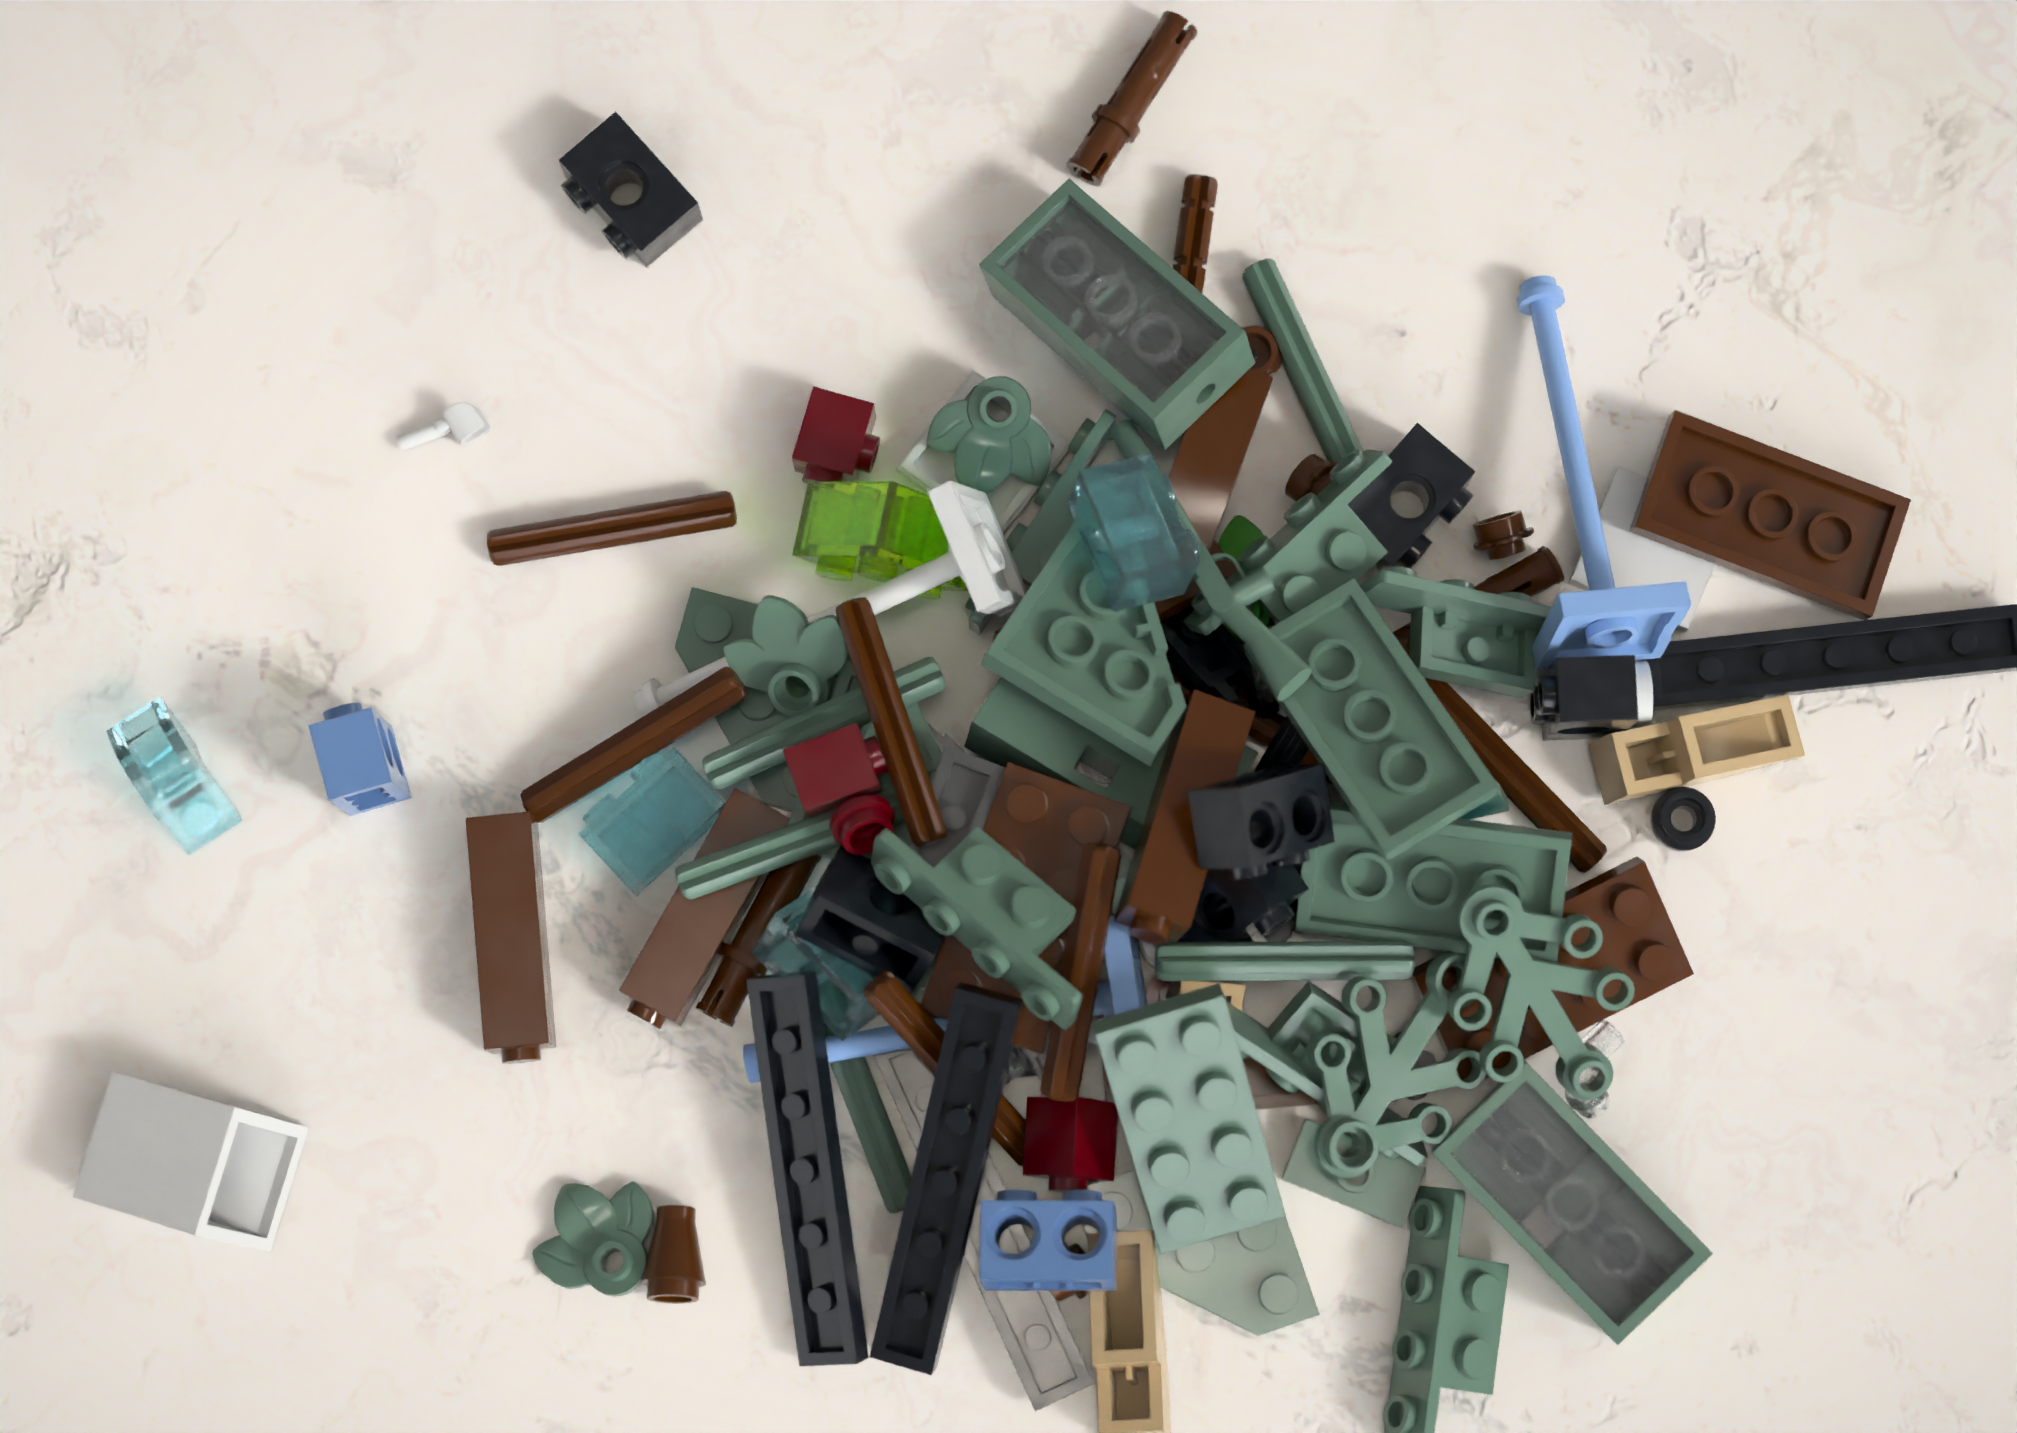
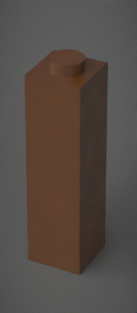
(1165, 869)
(693, 931)
(510, 936)

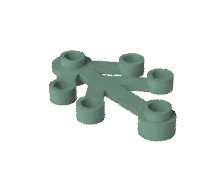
(1530, 984)
(1387, 1074)

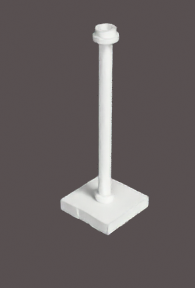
(975, 554)

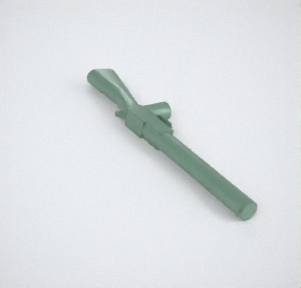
(1228, 603)

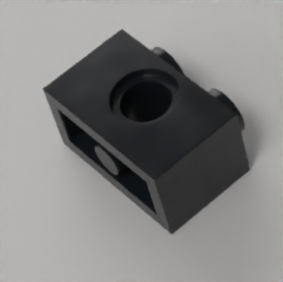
(618, 156)
(1432, 474)
(1585, 697)
(1243, 907)
(868, 923)

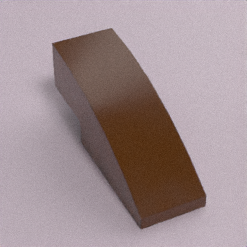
(1215, 452)

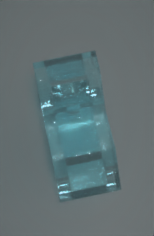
(172, 776)

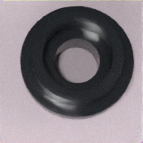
(1697, 805)

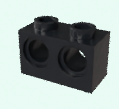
(1261, 819)

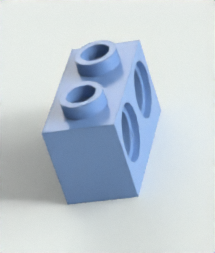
(359, 759)
(1047, 1261)

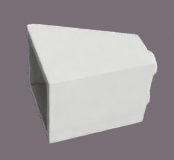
(190, 1163)

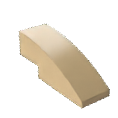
(1695, 749)
(1131, 1341)

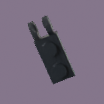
(1214, 664)

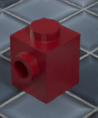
(835, 438)
(835, 768)
(1070, 1142)

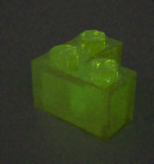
(870, 531)

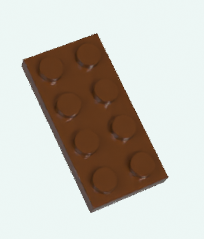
(1770, 515)
(1044, 829)
(1635, 940)

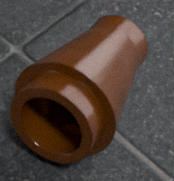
(674, 1257)

